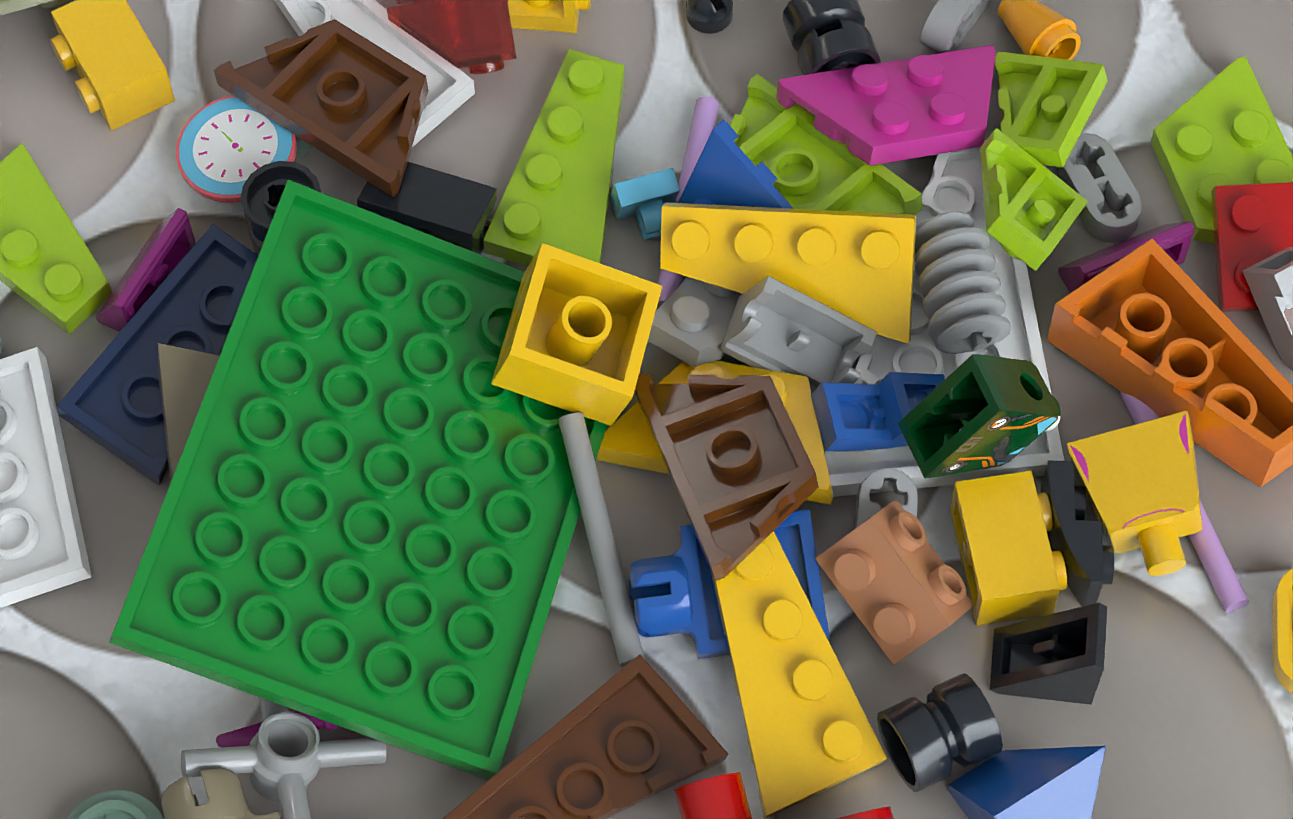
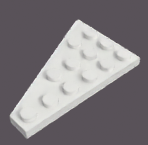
(953, 187)

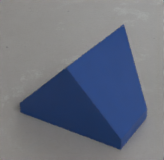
(1032, 784)

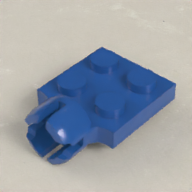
(679, 594)

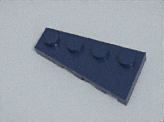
(191, 309)

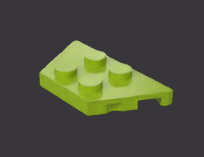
(1220, 140)
(809, 165)

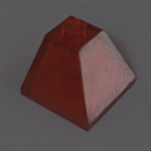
(460, 31)

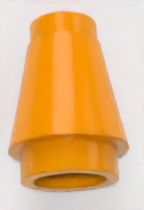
(1040, 29)

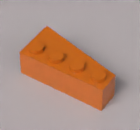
(1177, 352)

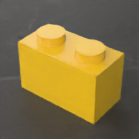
(113, 58)
(1006, 547)

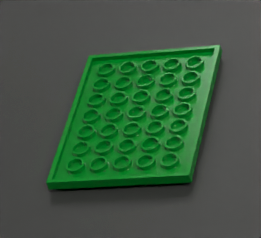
(360, 497)

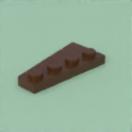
(602, 755)

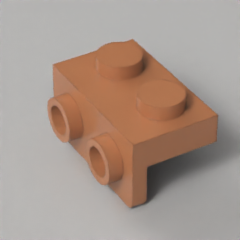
(895, 581)

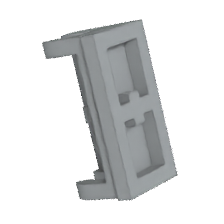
(795, 335)

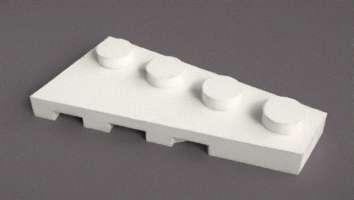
(446, 83)
(38, 506)

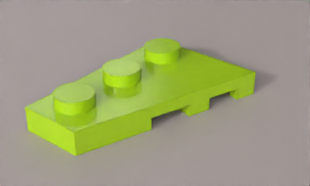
(42, 249)

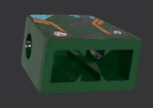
(995, 404)

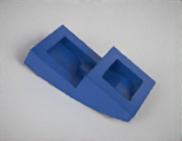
(869, 414)

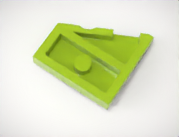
(1047, 102)
(1024, 201)

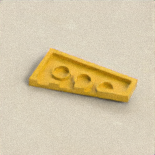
(839, 258)
(791, 688)

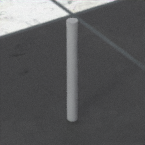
(600, 538)

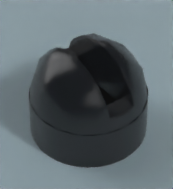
(705, 19)

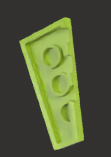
(565, 168)

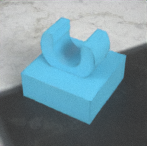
(645, 199)

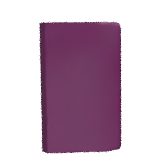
(1172, 238)
(152, 265)

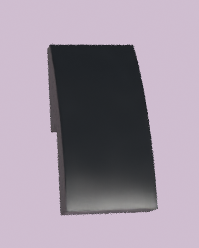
(1079, 540)

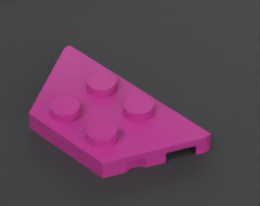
(900, 105)

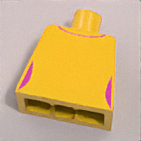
(1143, 488)

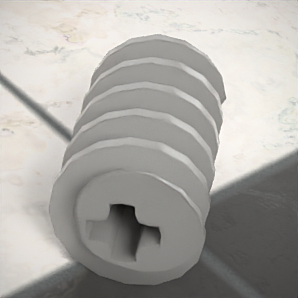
(959, 284)

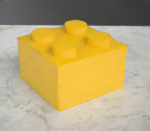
(577, 334)

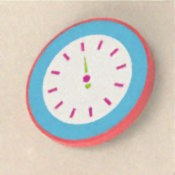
(228, 144)

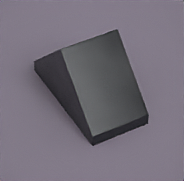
(1051, 656)

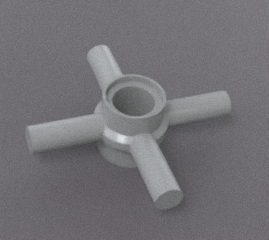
(284, 758)

